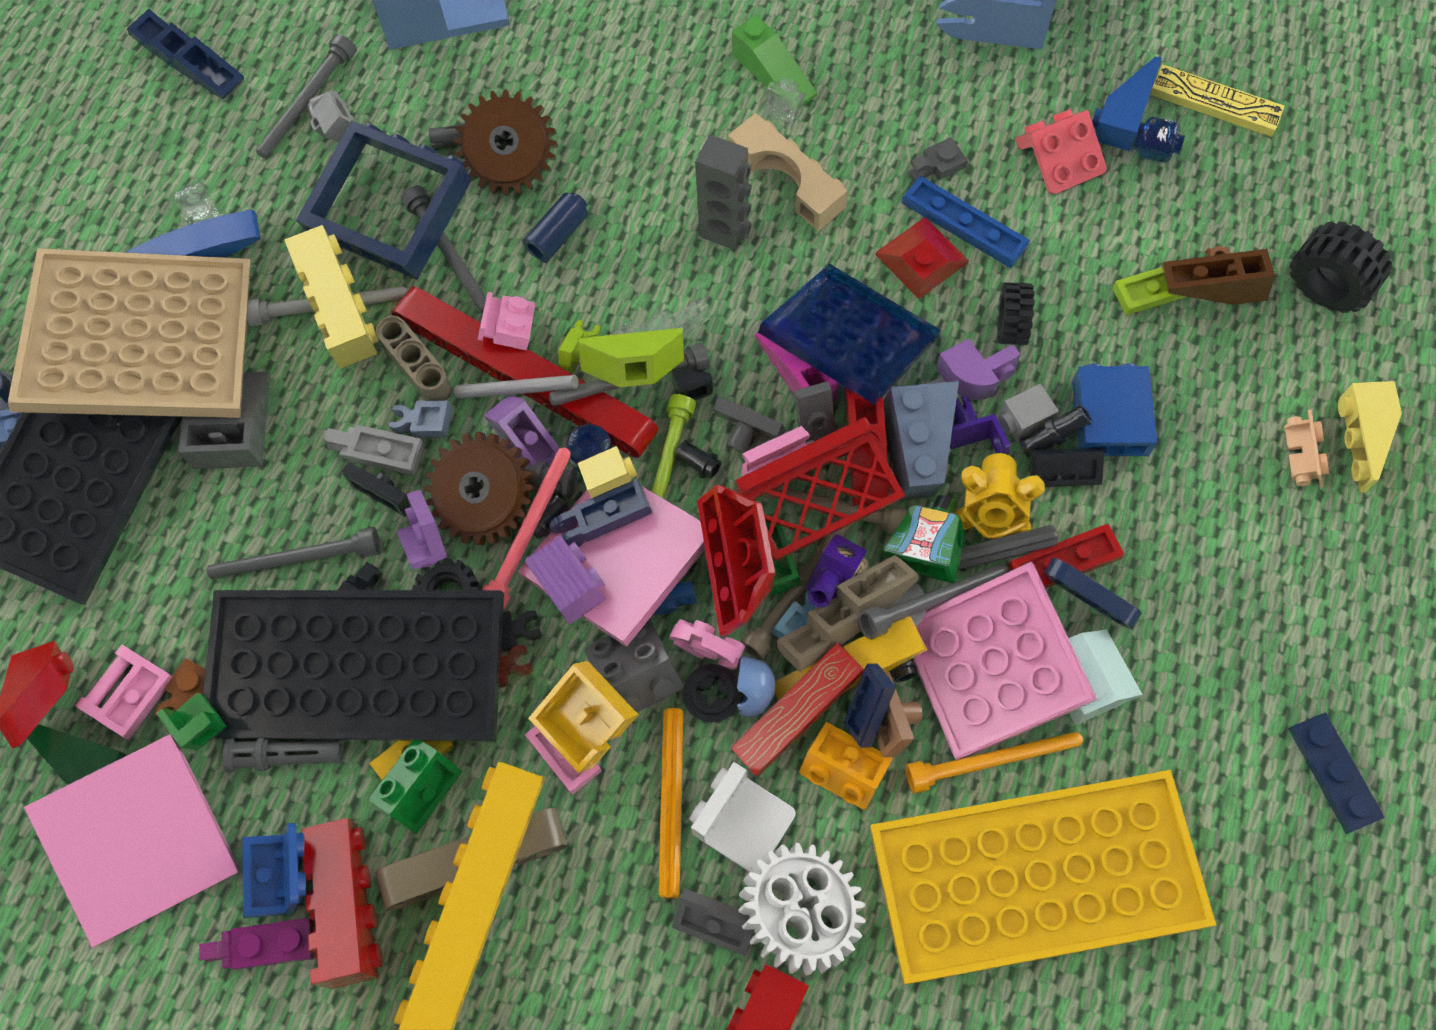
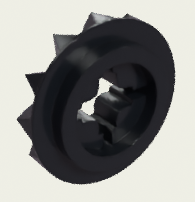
(703, 679)

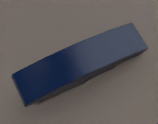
(185, 54)

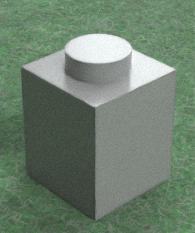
(1027, 412)

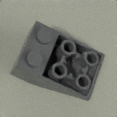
(229, 441)

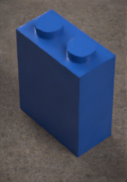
(1119, 409)

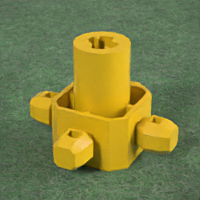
(996, 498)

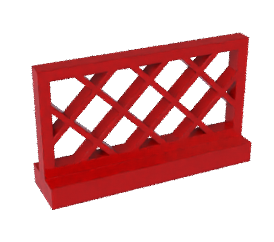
(811, 458)

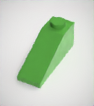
(767, 57)

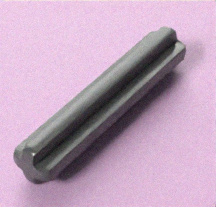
(1008, 546)

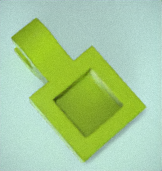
(569, 350)

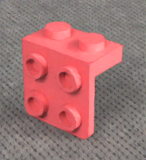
(1065, 150)

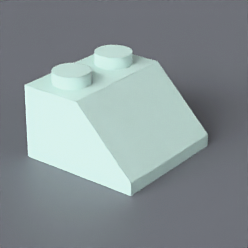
(1105, 672)

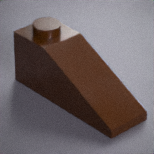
(1222, 278)

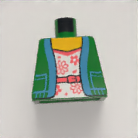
(930, 540)

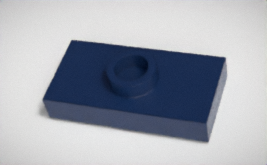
(869, 705)

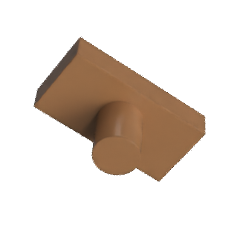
(895, 727)

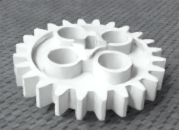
(772, 915)

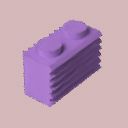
(565, 578)

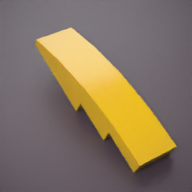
(889, 651)

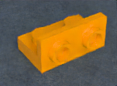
(844, 767)

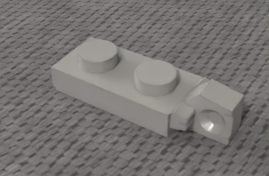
(377, 448)

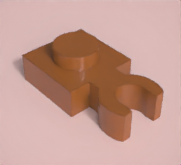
(183, 685)

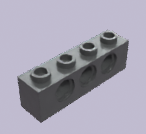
(723, 192)

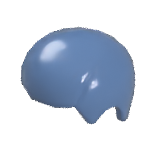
(758, 685)

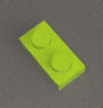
(1143, 291)

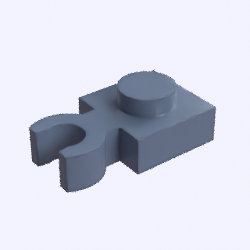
(427, 419)

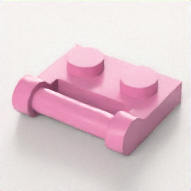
(133, 696)

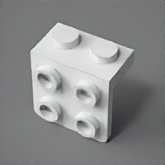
(741, 818)

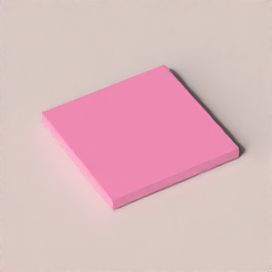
(637, 565)
(999, 662)
(132, 839)

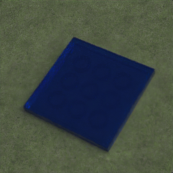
(850, 333)

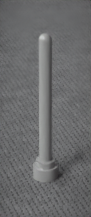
(262, 311)

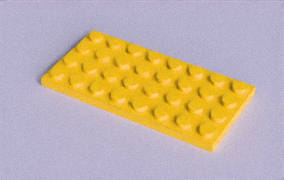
(1039, 877)

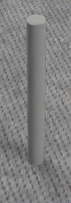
(516, 386)

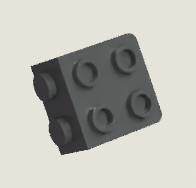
(639, 671)

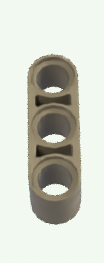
(407, 347)

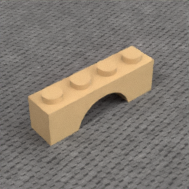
(818, 196)

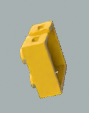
(582, 716)

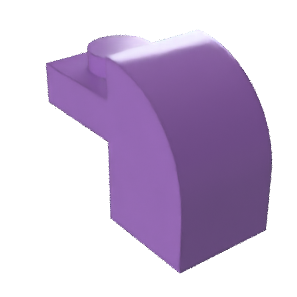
(977, 376)

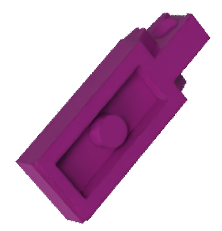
(261, 945)

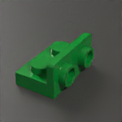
(415, 785)

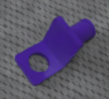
(973, 430)
(833, 570)

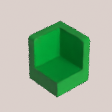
(193, 722)

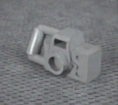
(329, 115)

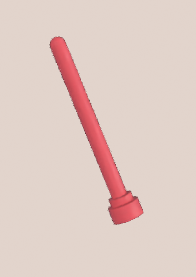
(529, 525)

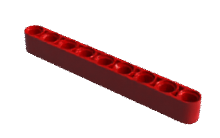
(459, 336)

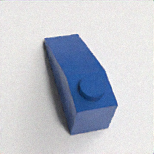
(1124, 108)

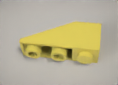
(1371, 421)

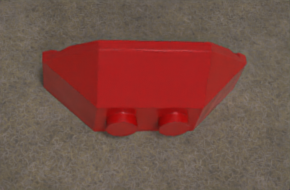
(736, 555)

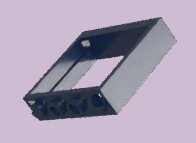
(434, 221)

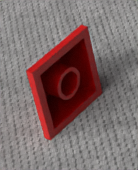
(921, 257)

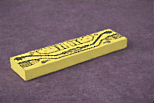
(1217, 100)

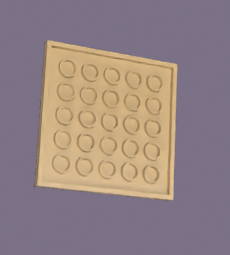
(133, 335)

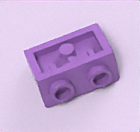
(421, 538)

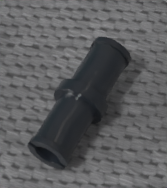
(1056, 430)

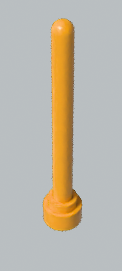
(922, 775)

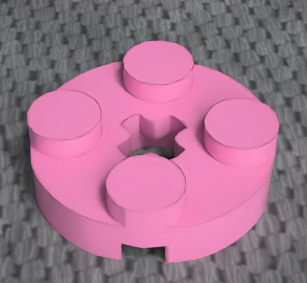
(701, 642)

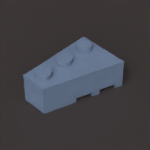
(920, 435)

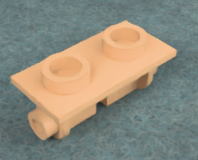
(1305, 436)

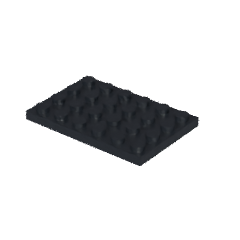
(72, 492)

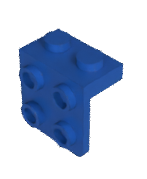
(272, 874)

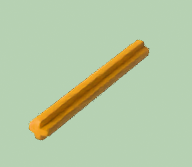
(671, 804)

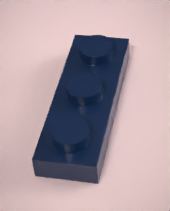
(1336, 773)

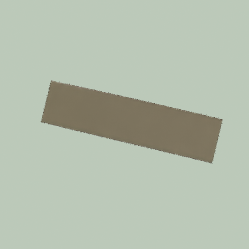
(839, 620)

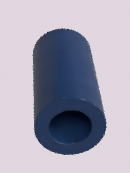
(556, 226)

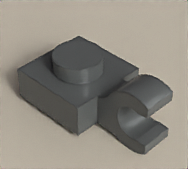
(940, 159)

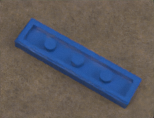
(965, 221)

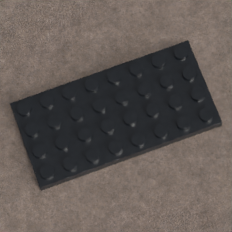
(356, 664)

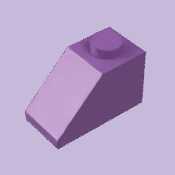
(519, 424)

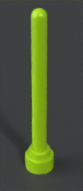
(680, 410)

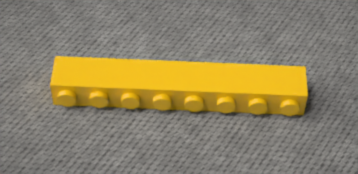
(471, 899)

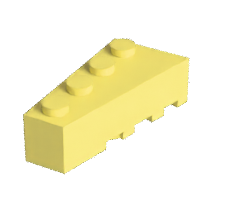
(331, 297)

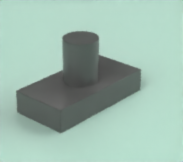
(746, 424)

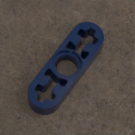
(1092, 593)

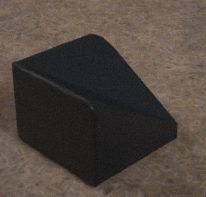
(692, 383)

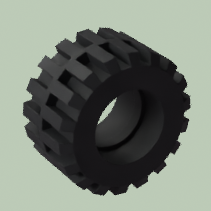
(1340, 267)

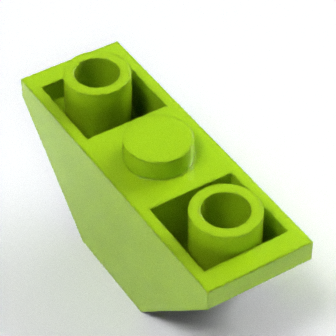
(632, 357)

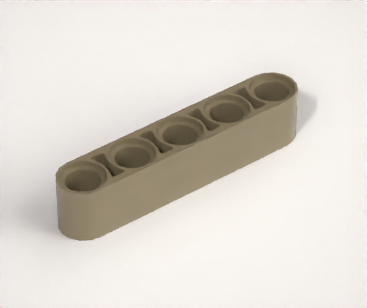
(428, 872)

